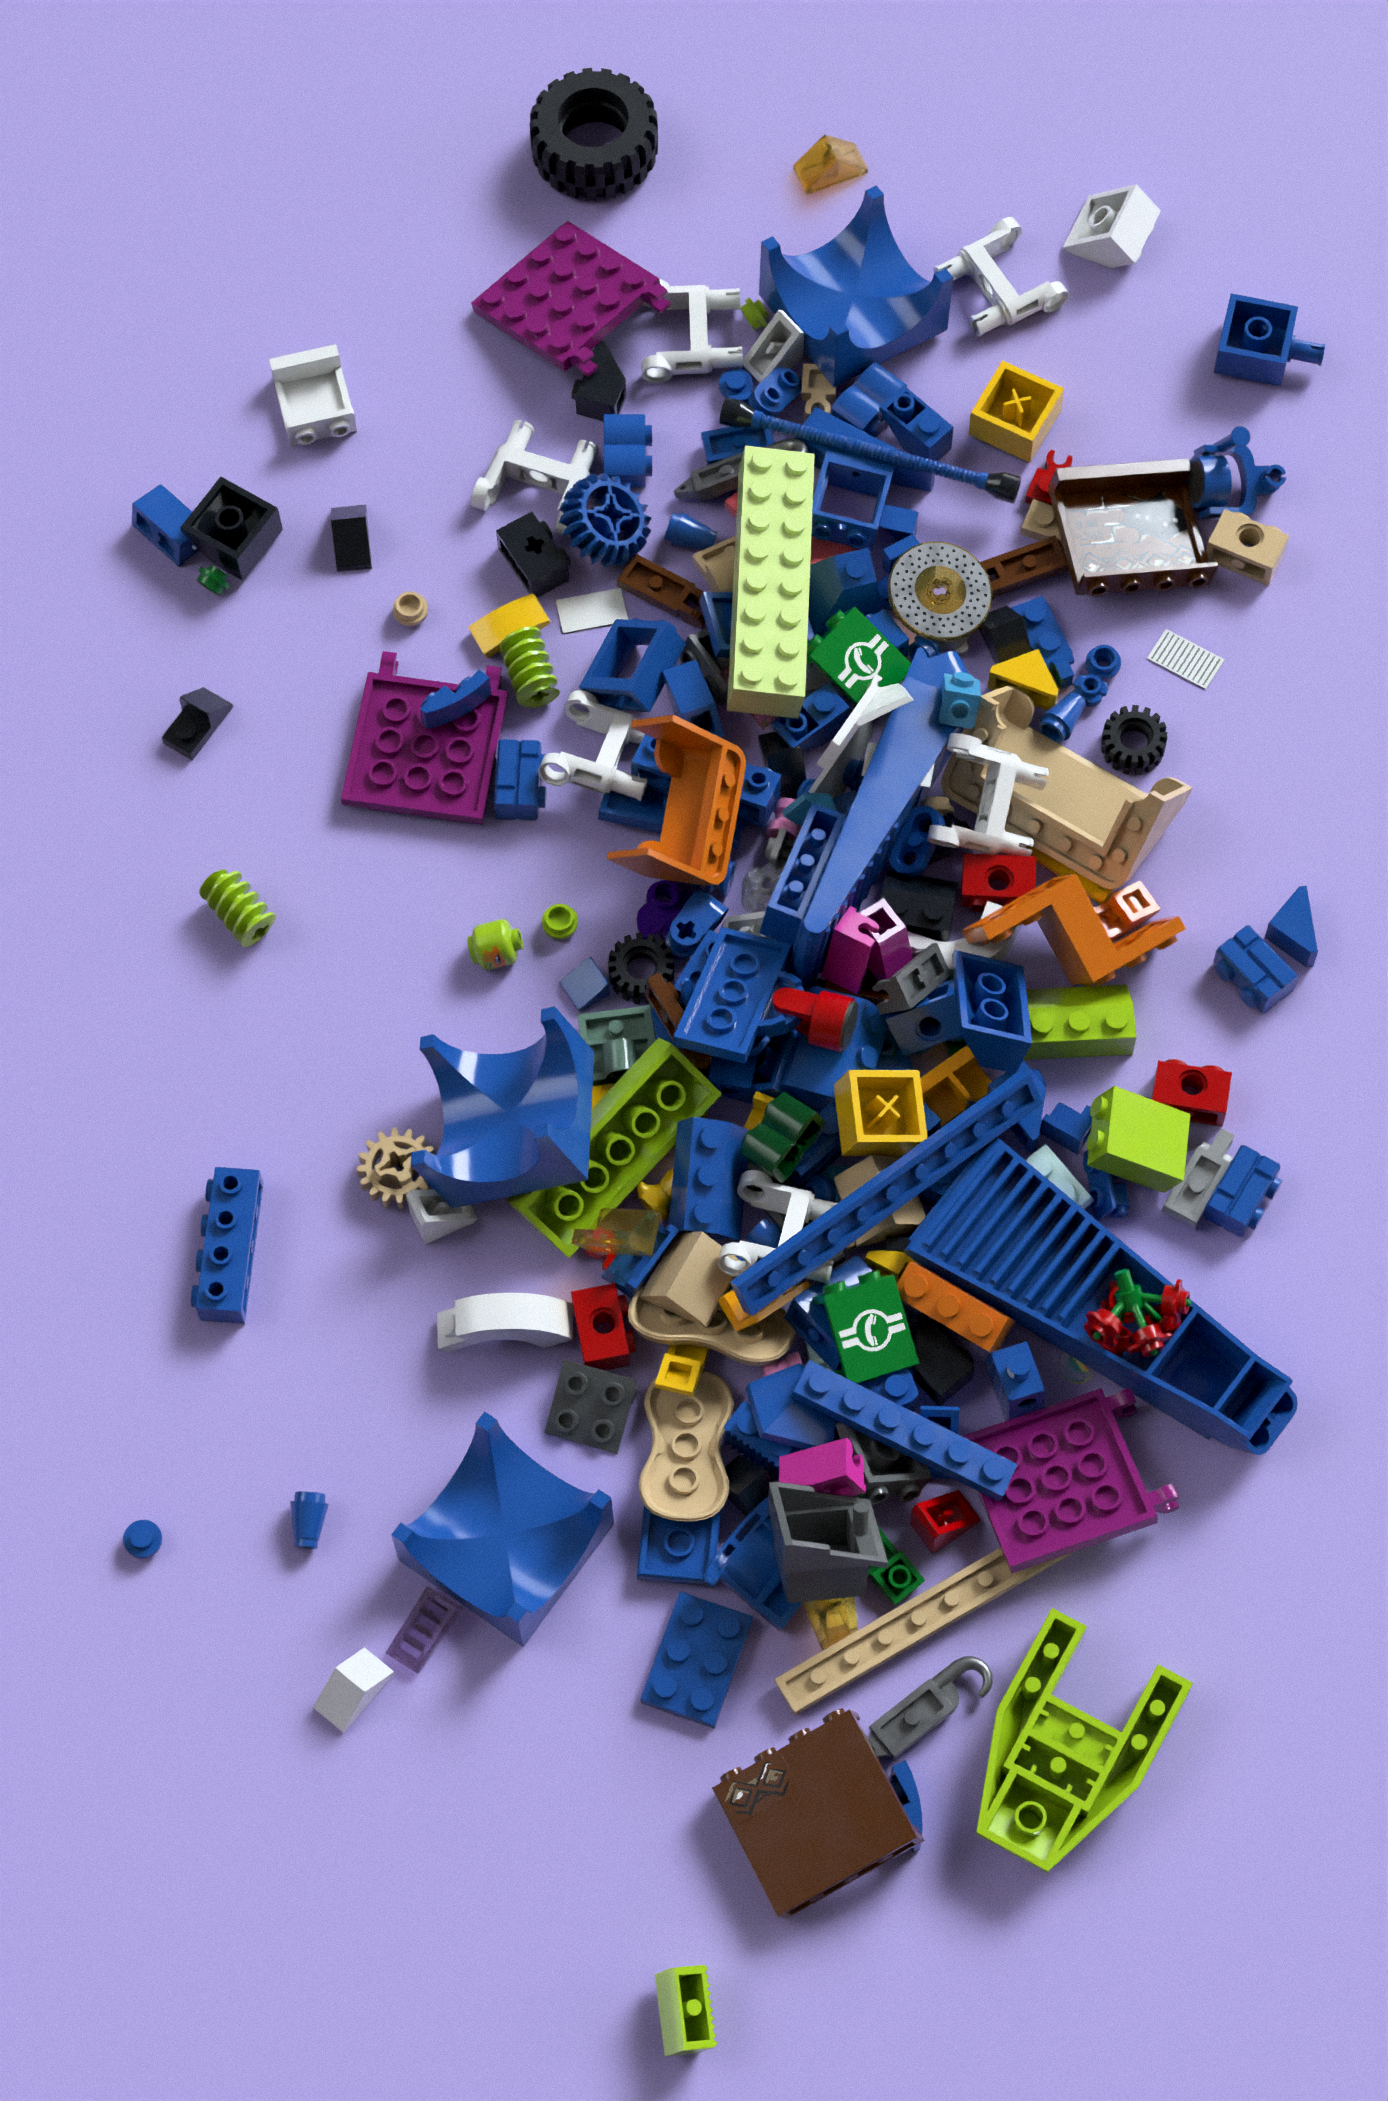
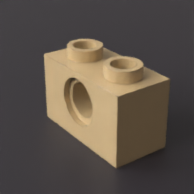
(1252, 562)

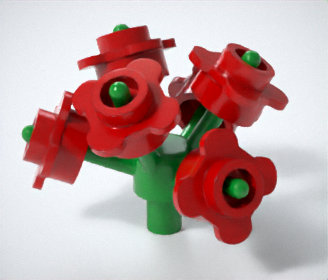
(1124, 1307)

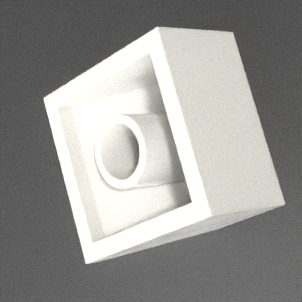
(1113, 227)

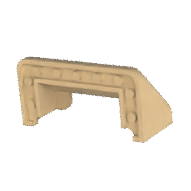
(1082, 812)

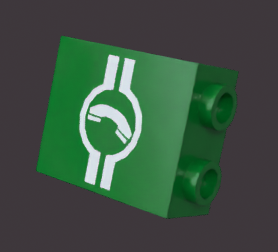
(854, 653)
(868, 1326)

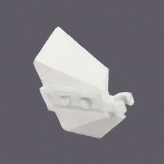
(855, 734)

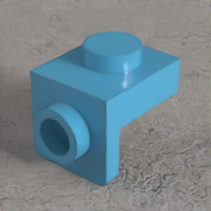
(959, 700)

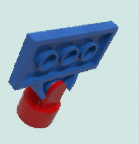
(751, 996)

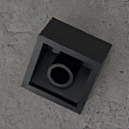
(233, 527)
(922, 903)

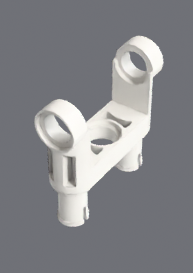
(1006, 303)
(701, 357)
(516, 463)
(1002, 772)
(604, 773)
(794, 1202)

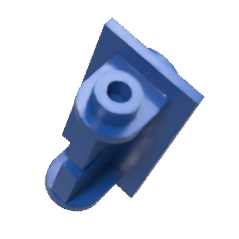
(1107, 1196)

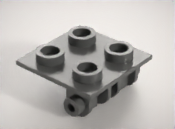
(591, 1406)

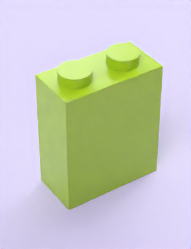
(1138, 1139)

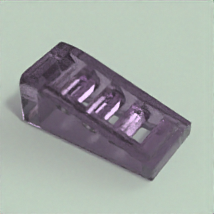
(444, 1624)

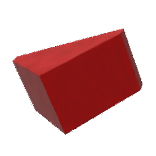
(942, 1519)

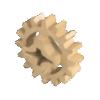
(386, 1176)

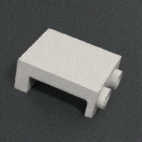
(313, 395)

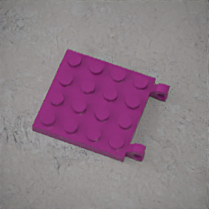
(569, 297)
(418, 769)
(1069, 1480)

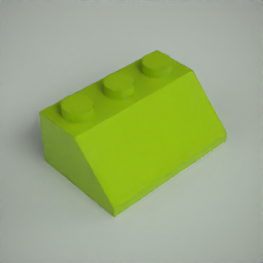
(1081, 1022)

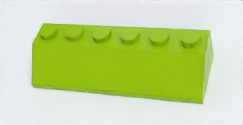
(627, 1139)

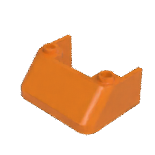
(699, 807)

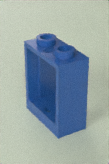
(872, 480)
(647, 681)

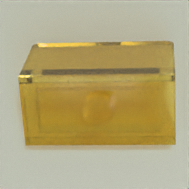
(621, 1233)

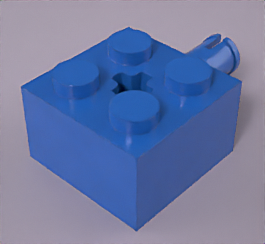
(1260, 341)

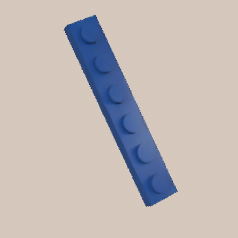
(903, 1430)

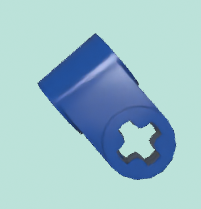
(694, 921)

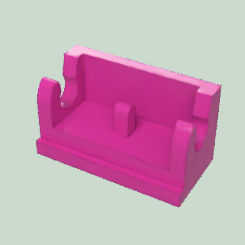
(849, 951)
(825, 1468)

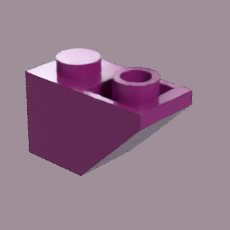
(891, 943)

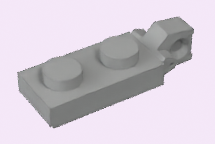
(1201, 1178)

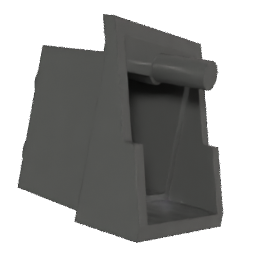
(823, 1542)

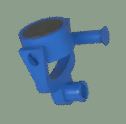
(1212, 479)

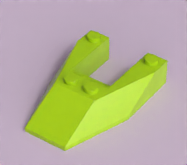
(1058, 1768)

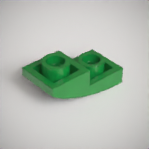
(899, 1577)

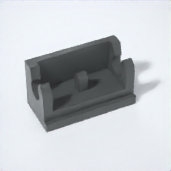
(913, 980)

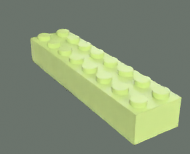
(771, 582)

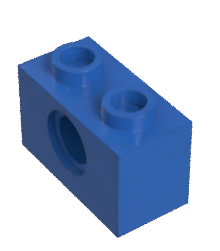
(918, 1036)

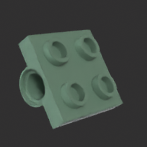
(617, 1040)

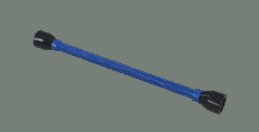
(740, 415)

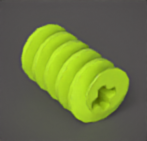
(529, 667)
(236, 906)

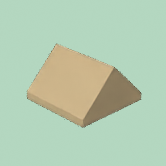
(900, 1222)
(689, 1278)

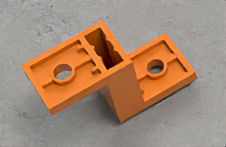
(1075, 931)

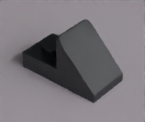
(197, 722)
(784, 761)

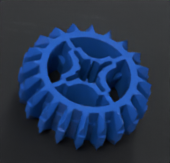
(612, 510)

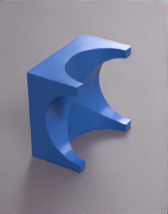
(855, 295)
(511, 1117)
(504, 1534)

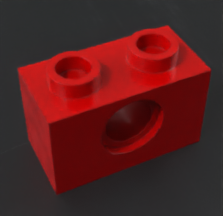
(981, 869)
(1212, 1082)
(598, 1306)

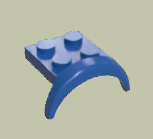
(750, 1568)

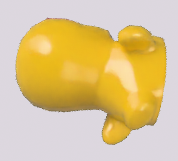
(657, 1196)

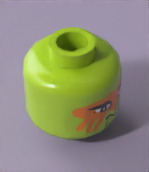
(495, 944)

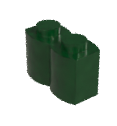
(782, 1136)

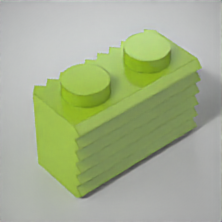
(685, 2010)

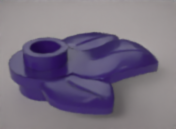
(657, 916)

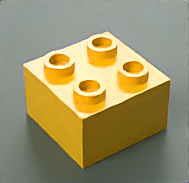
(1016, 411)
(880, 1112)

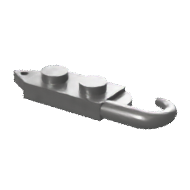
(722, 475)
(924, 1708)

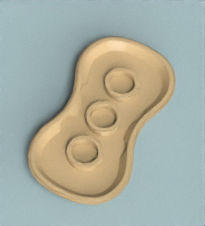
(752, 1346)
(685, 1466)

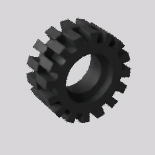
(1131, 758)
(633, 949)

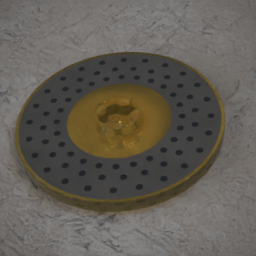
(939, 566)

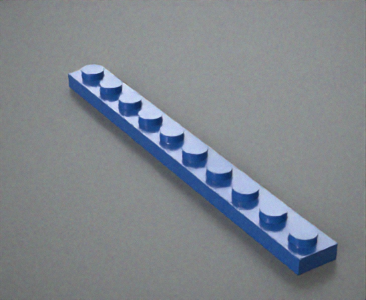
(885, 1193)

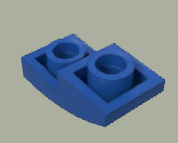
(447, 706)
(906, 1790)

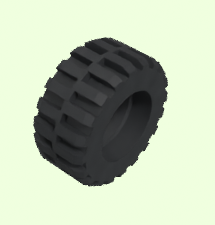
(587, 99)

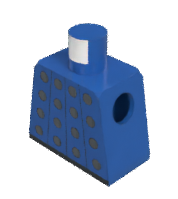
(1015, 1380)

